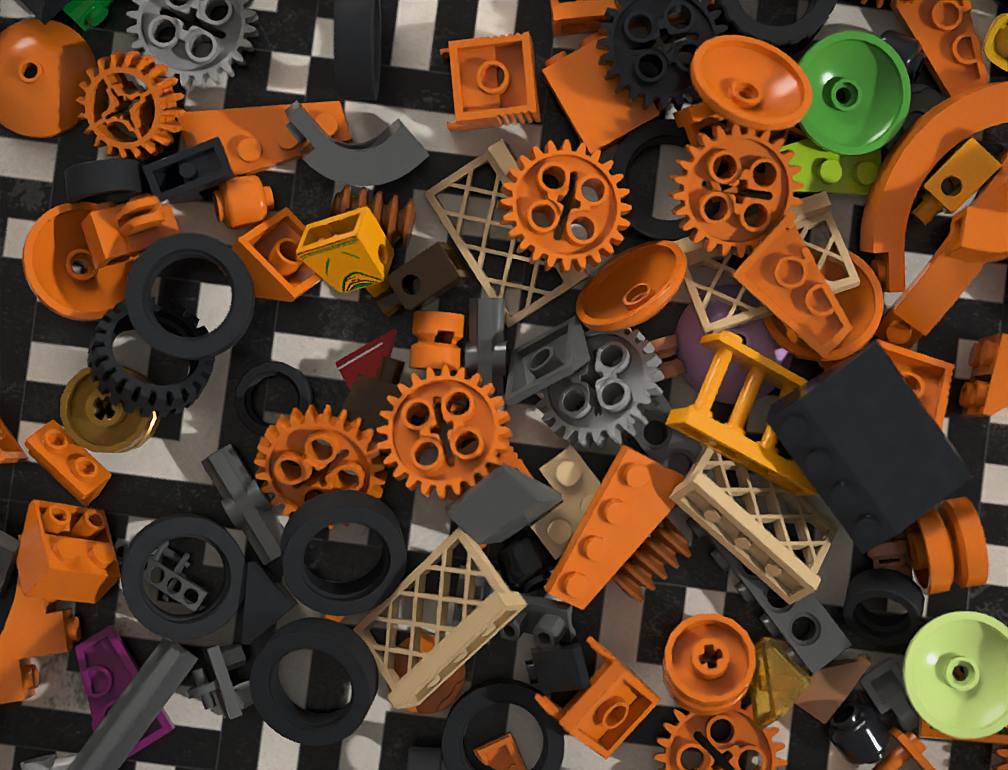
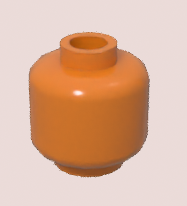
(242, 202)

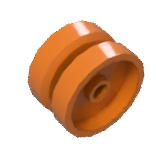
(948, 547)
(715, 641)

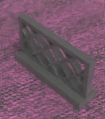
(136, 708)

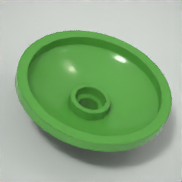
(874, 89)

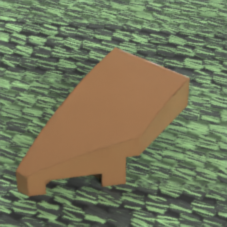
(832, 686)

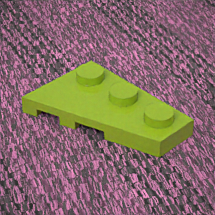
(832, 171)

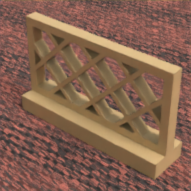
(501, 159)
(812, 213)
(744, 531)
(463, 640)

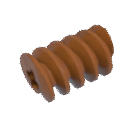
(393, 220)
(651, 560)

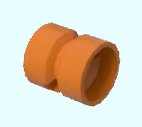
(430, 353)

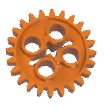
(743, 153)
(530, 195)
(296, 441)
(410, 441)
(741, 738)

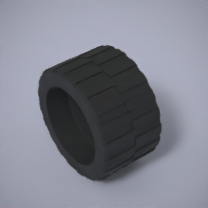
(786, 38)

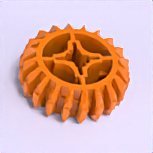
(110, 81)

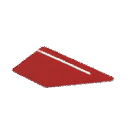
(367, 358)

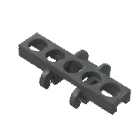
(176, 574)

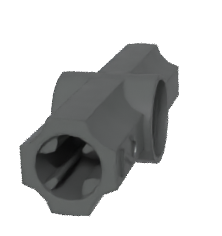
(487, 349)
(245, 502)

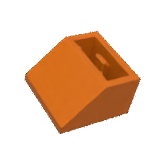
(988, 383)
(66, 553)

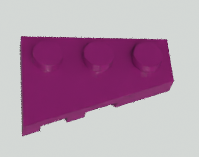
(105, 673)

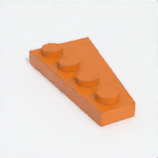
(258, 135)
(614, 525)

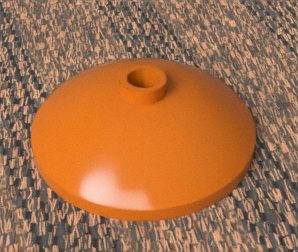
(751, 82)
(46, 102)
(47, 263)
(632, 286)
(860, 304)

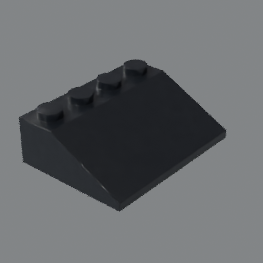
(868, 446)

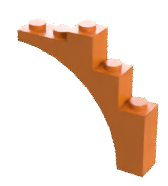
(31, 631)

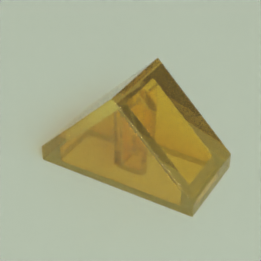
(774, 683)

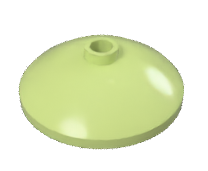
(979, 700)

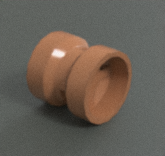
(666, 350)
(891, 549)

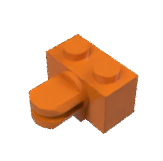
(126, 230)

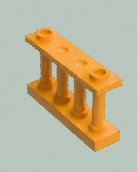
(730, 437)

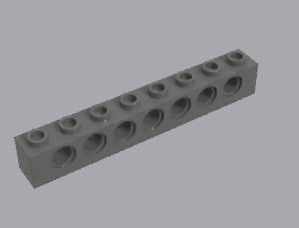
(824, 638)

